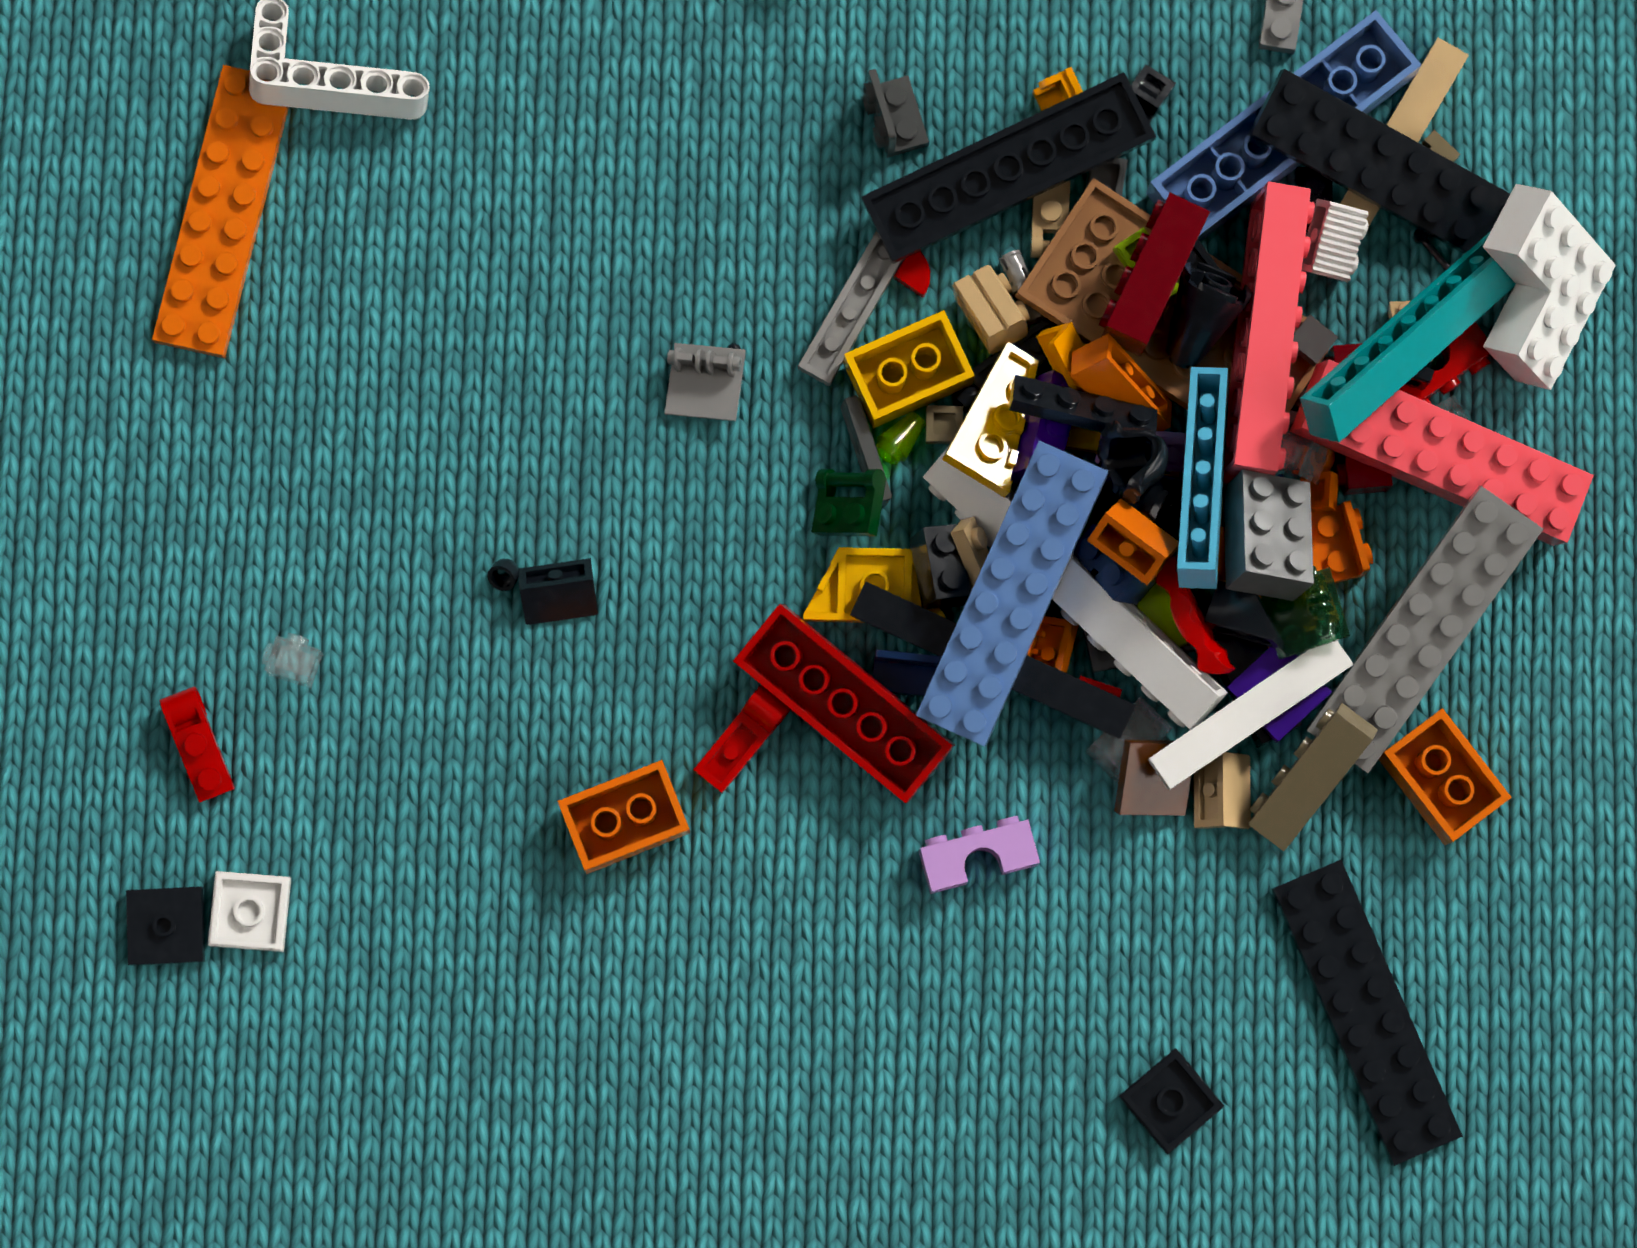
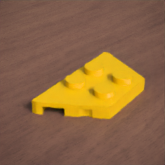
(845, 577)

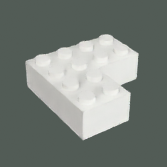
(1556, 287)

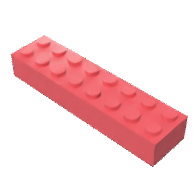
(1266, 329)
(1456, 456)

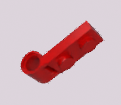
(742, 739)
(196, 744)

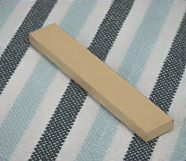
(1419, 103)

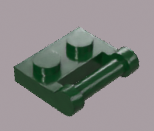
(848, 514)

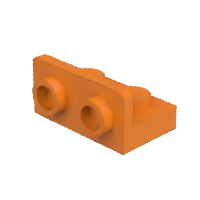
(1340, 543)

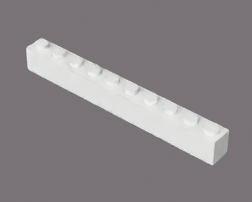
(1111, 625)

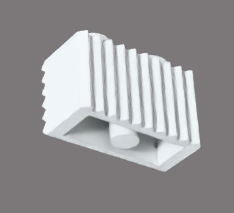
(1335, 240)

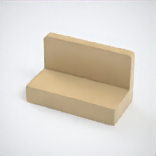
(1223, 793)

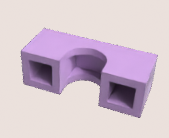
(1009, 843)

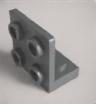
(895, 115)

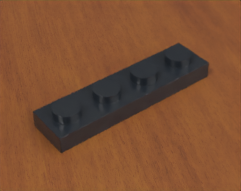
(1076, 406)

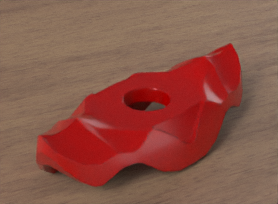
(1190, 622)

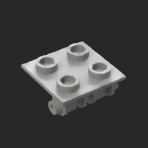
(704, 381)

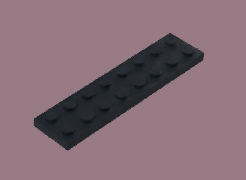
(1377, 162)
(1008, 168)
(1367, 1013)

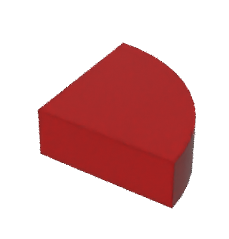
(914, 274)

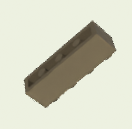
(1312, 776)

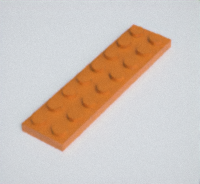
(220, 219)

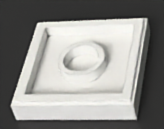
(249, 911)

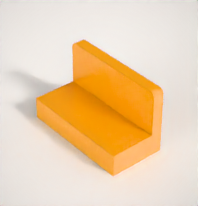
(1058, 346)

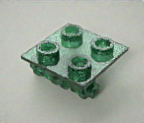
(1311, 618)

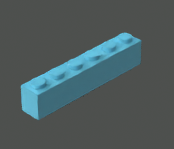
(1203, 478)

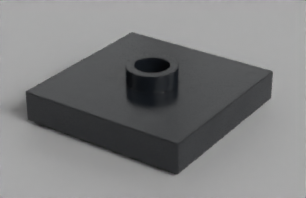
(165, 926)
(1171, 1101)

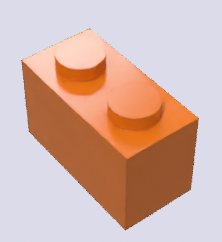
(1133, 541)

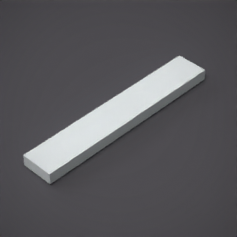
(1249, 713)

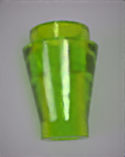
(899, 439)

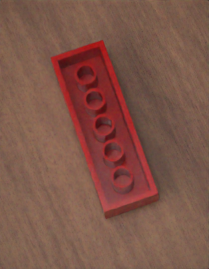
(843, 703)

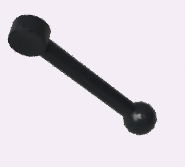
(1421, 238)

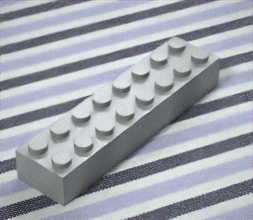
(1432, 618)

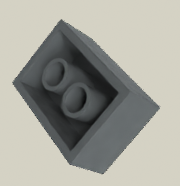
(1268, 535)

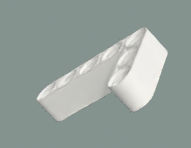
(323, 78)

